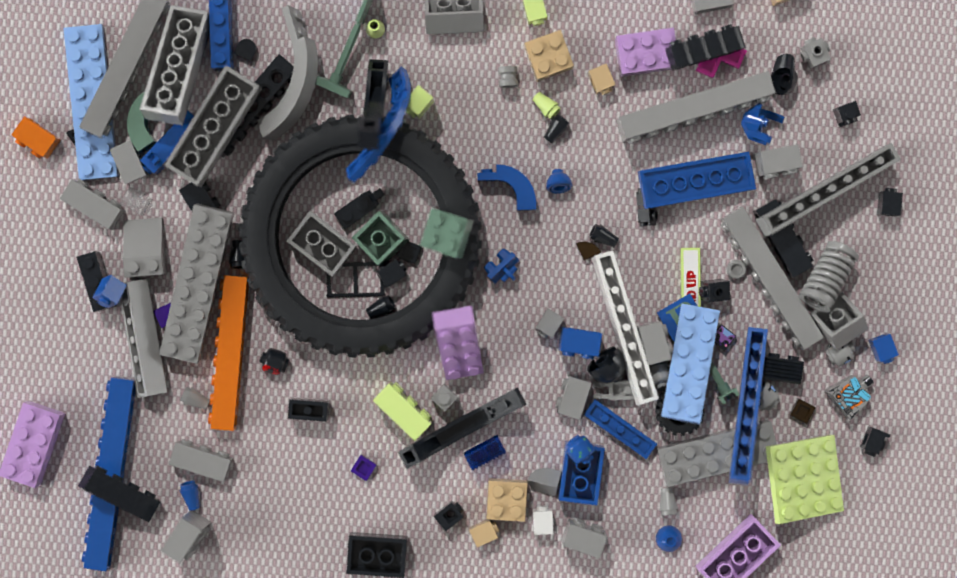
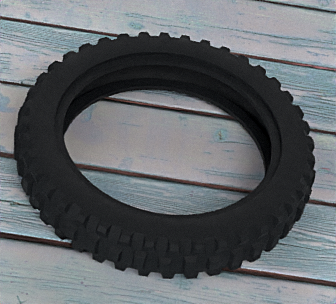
(263, 256)

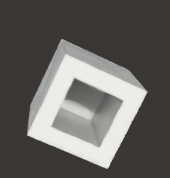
(542, 520)

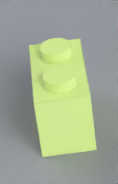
(419, 102)

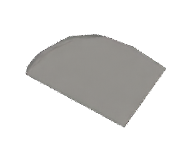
(545, 480)

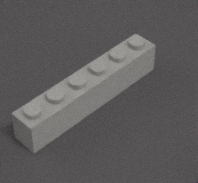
(143, 339)

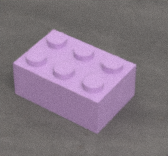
(643, 51)

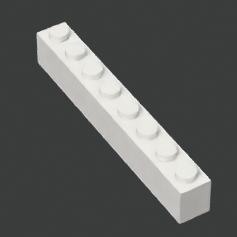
(624, 327)

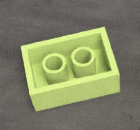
(403, 410)

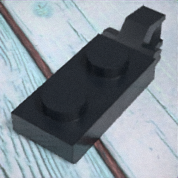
(358, 208)

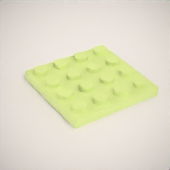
(804, 479)

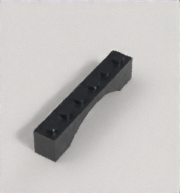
(372, 117)

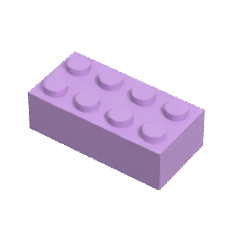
(458, 343)
(31, 444)
(739, 552)

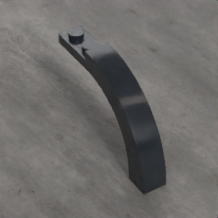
(461, 427)

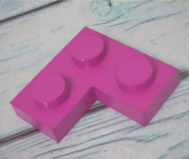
(710, 67)

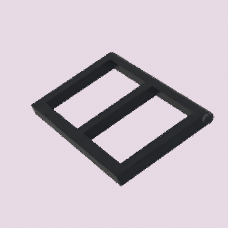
(355, 294)

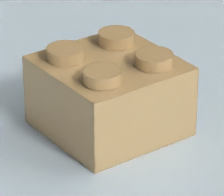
(548, 55)
(506, 499)

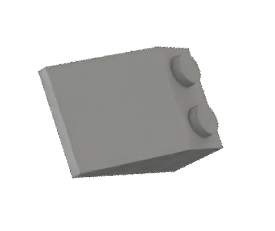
(144, 248)

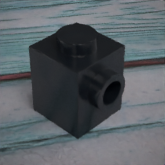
(714, 290)

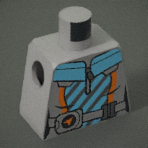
(850, 394)

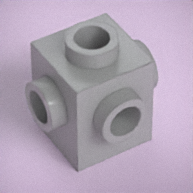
(814, 59)

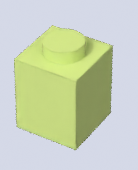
(535, 12)

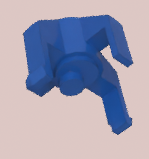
(754, 122)

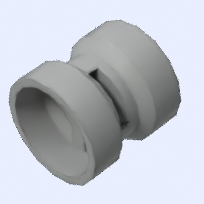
(508, 76)

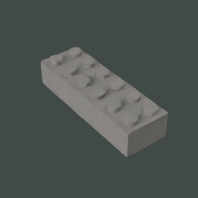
(176, 65)
(213, 126)
(709, 454)

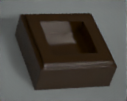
(802, 411)

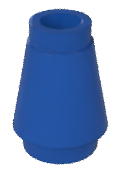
(190, 494)

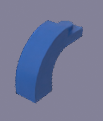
(520, 184)

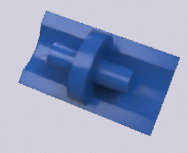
(504, 269)

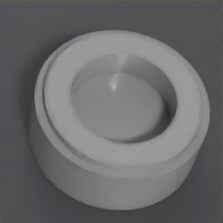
(736, 269)

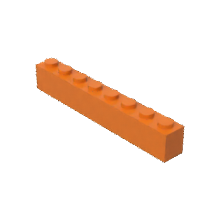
(229, 353)

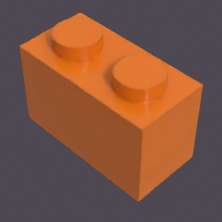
(35, 137)

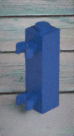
(158, 155)

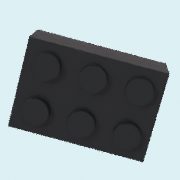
(376, 554)

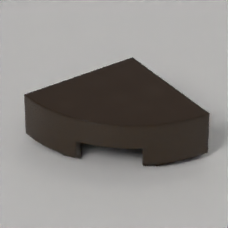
(587, 249)

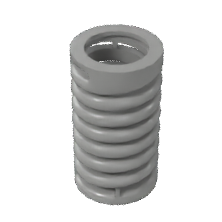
(828, 276)

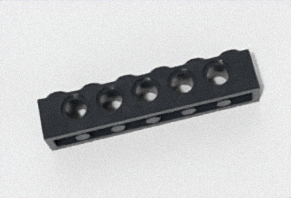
(265, 80)

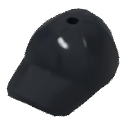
(784, 70)

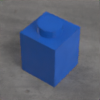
(109, 291)
(883, 348)

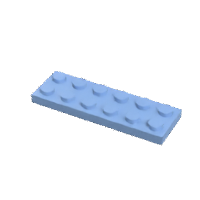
(690, 363)

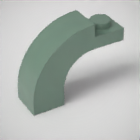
(138, 127)

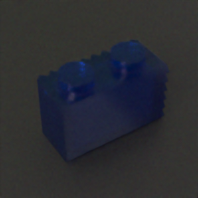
(484, 452)

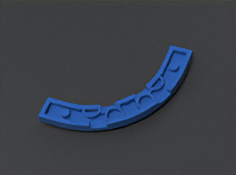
(401, 90)

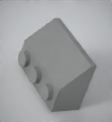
(454, 16)

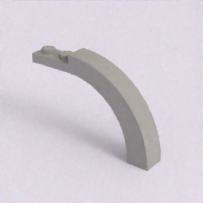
(301, 84)

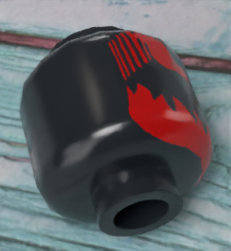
(274, 361)

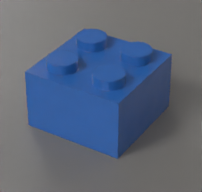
(580, 341)

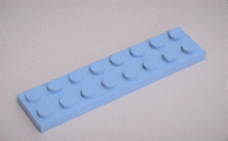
(86, 70)

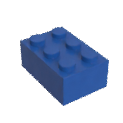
(581, 481)

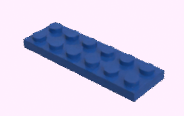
(696, 180)

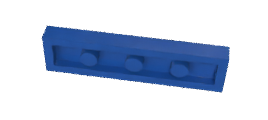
(620, 429)

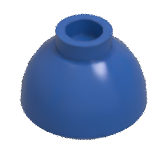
(558, 182)
(669, 538)

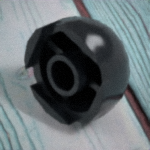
(608, 367)

